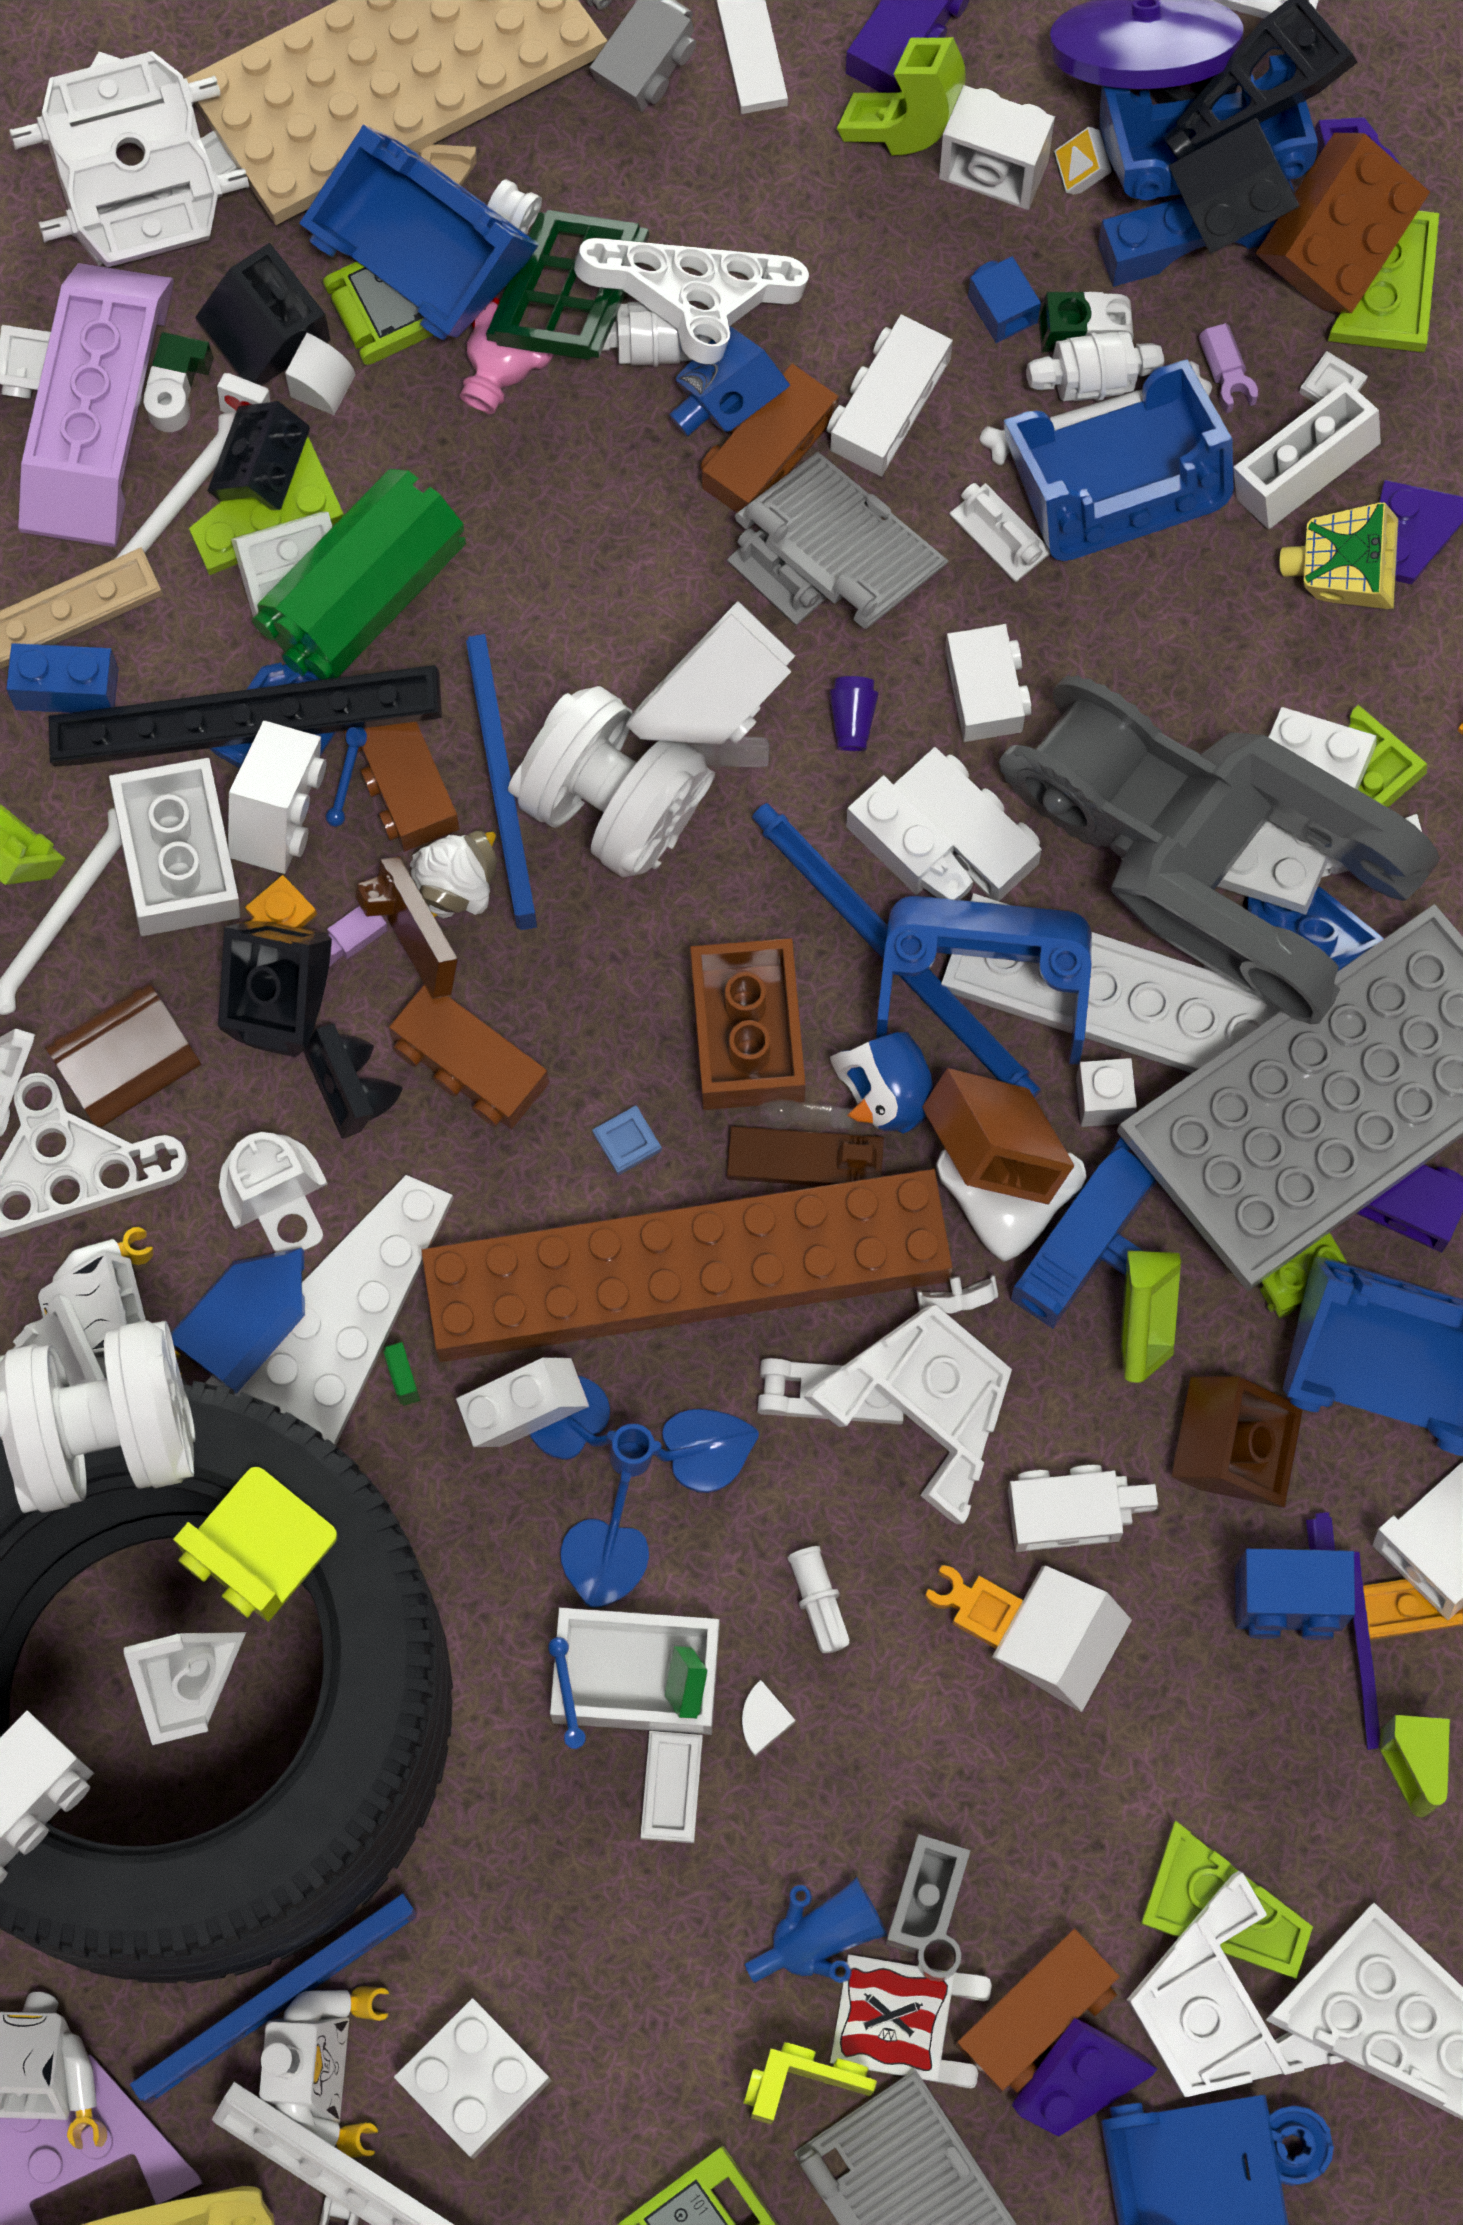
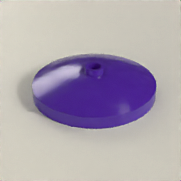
(1145, 42)

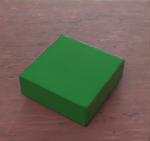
(401, 1374)
(686, 1682)

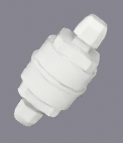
(645, 337)
(1094, 366)

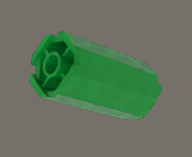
(360, 575)

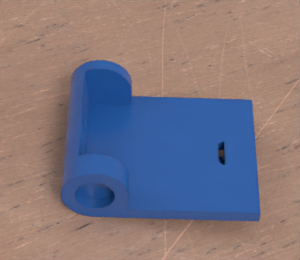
(1192, 2165)

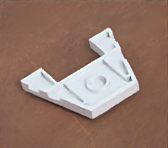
(941, 1383)
(1203, 2014)

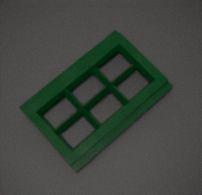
(520, 290)

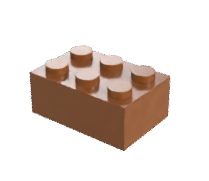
(1347, 223)
(747, 1023)

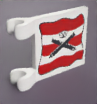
(899, 2020)

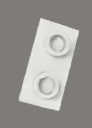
(999, 531)

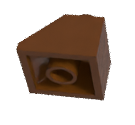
(1237, 1440)

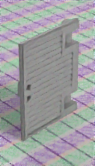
(838, 543)
(901, 2165)

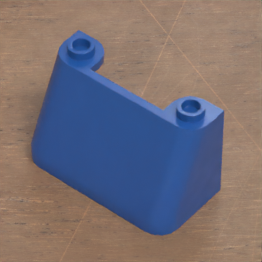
(1135, 129)
(417, 231)
(1125, 467)
(1379, 1349)

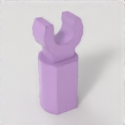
(1227, 365)
(354, 933)

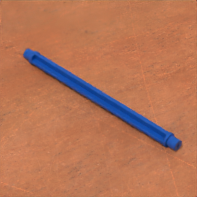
(874, 931)

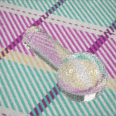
(784, 1113)

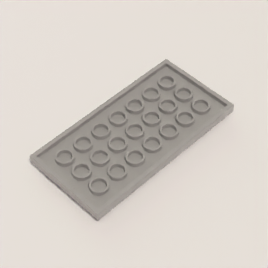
(1317, 1117)

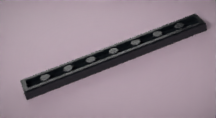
(238, 715)

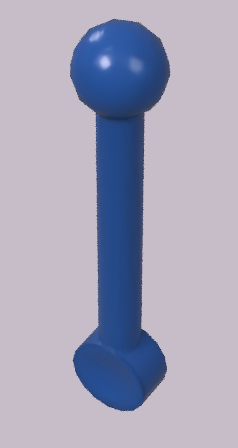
(355, 738)
(574, 1736)

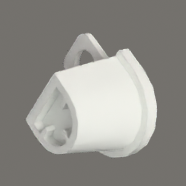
(267, 1181)

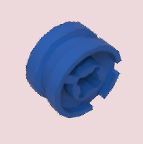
(1316, 2142)

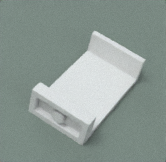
(1429, 1544)

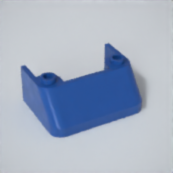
(987, 930)

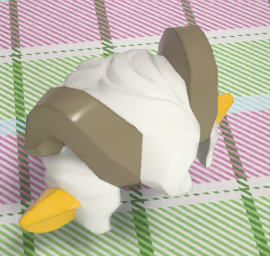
(456, 873)

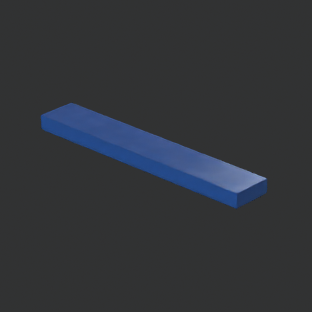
(500, 780)
(273, 2000)

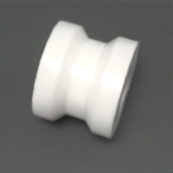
(515, 206)

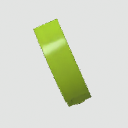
(916, 118)

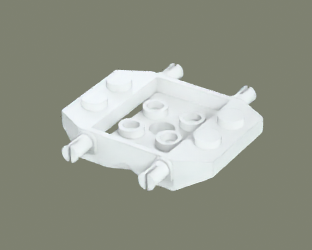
(120, 103)

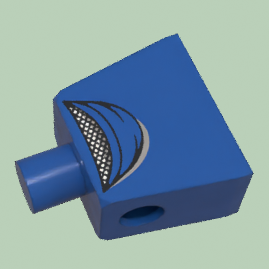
(729, 388)

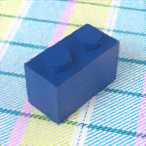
(61, 678)

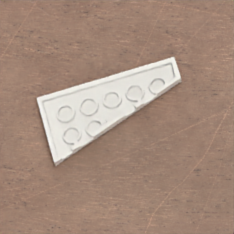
(350, 1310)
(1384, 2010)

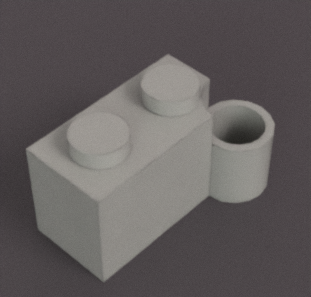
(645, 51)
(928, 1902)

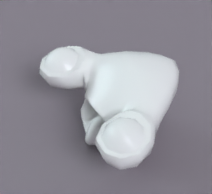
(1002, 1221)

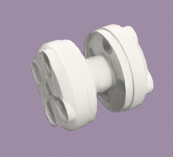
(641, 801)
(53, 1425)

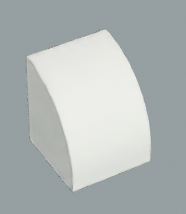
(319, 375)

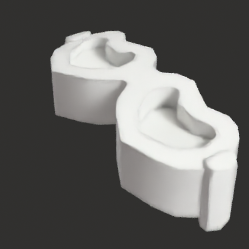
(960, 1299)

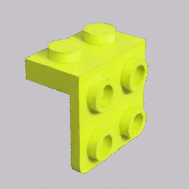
(257, 1544)
(766, 2086)

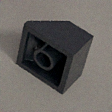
(1233, 186)

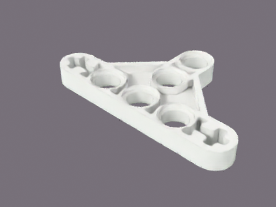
(671, 287)
(84, 1159)

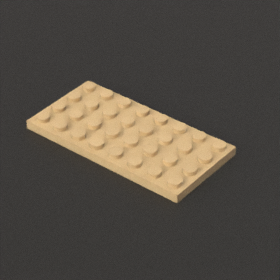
(387, 65)

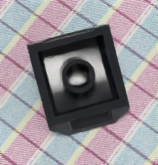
(272, 984)

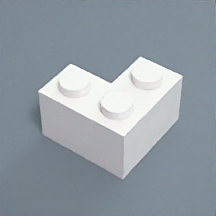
(273, 797)

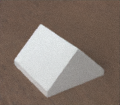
(1063, 1636)

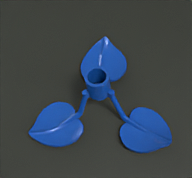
(706, 1456)

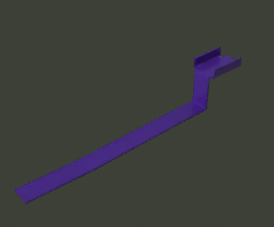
(1322, 1538)

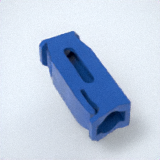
(1086, 1237)

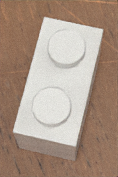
(986, 682)
(522, 1402)

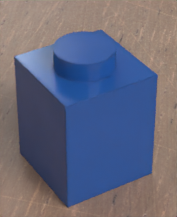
(1003, 298)

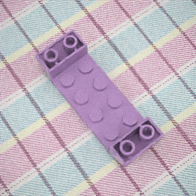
(89, 403)

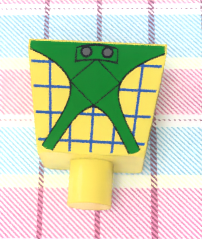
(1348, 557)

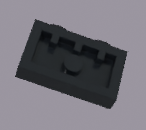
(260, 454)

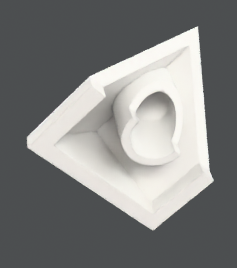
(181, 1680)

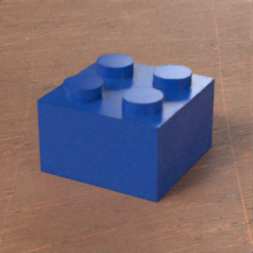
(1294, 1592)

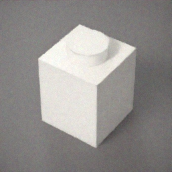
(1105, 1092)

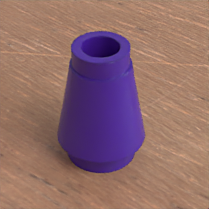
(853, 711)

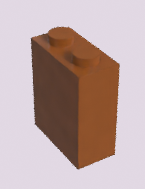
(998, 1136)

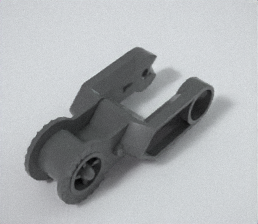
(1190, 817)

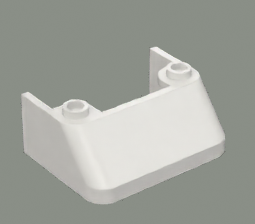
(716, 684)

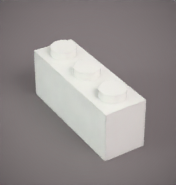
(889, 394)
(1307, 454)
(985, 839)

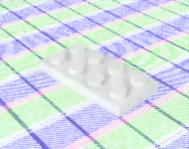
(1276, 862)

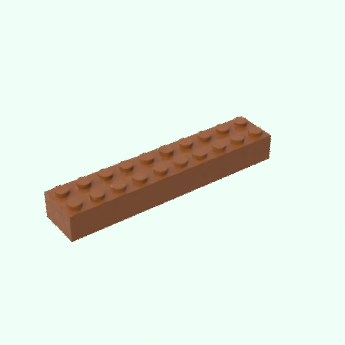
(686, 1265)

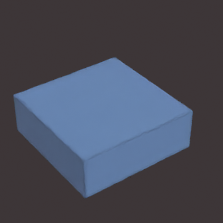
(627, 1140)

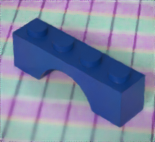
(1154, 237)

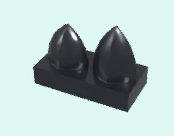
(349, 1099)

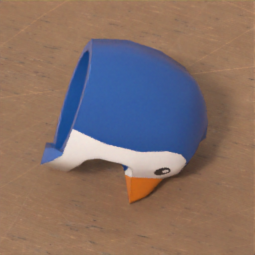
(886, 1081)

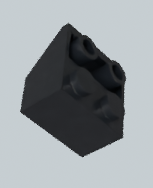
(261, 316)

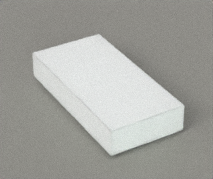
(671, 1787)

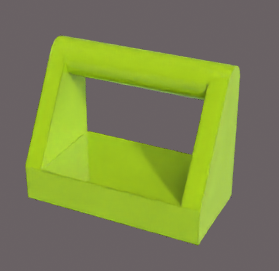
(1149, 1312)
(1418, 1759)

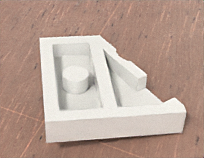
(272, 552)

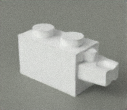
(907, 842)
(1074, 1508)

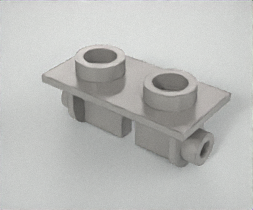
(774, 577)

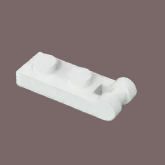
(773, 1402)

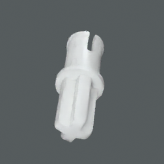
(819, 1599)

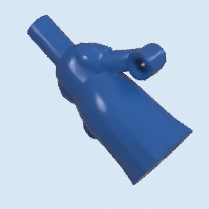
(831, 1928)

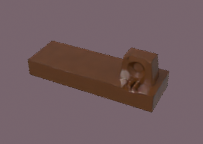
(398, 897)
(802, 1157)

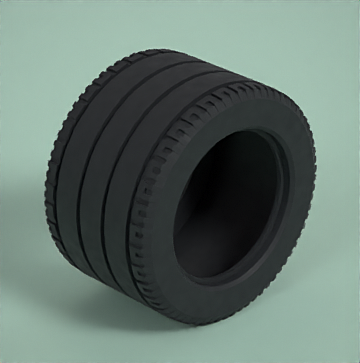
(355, 1786)

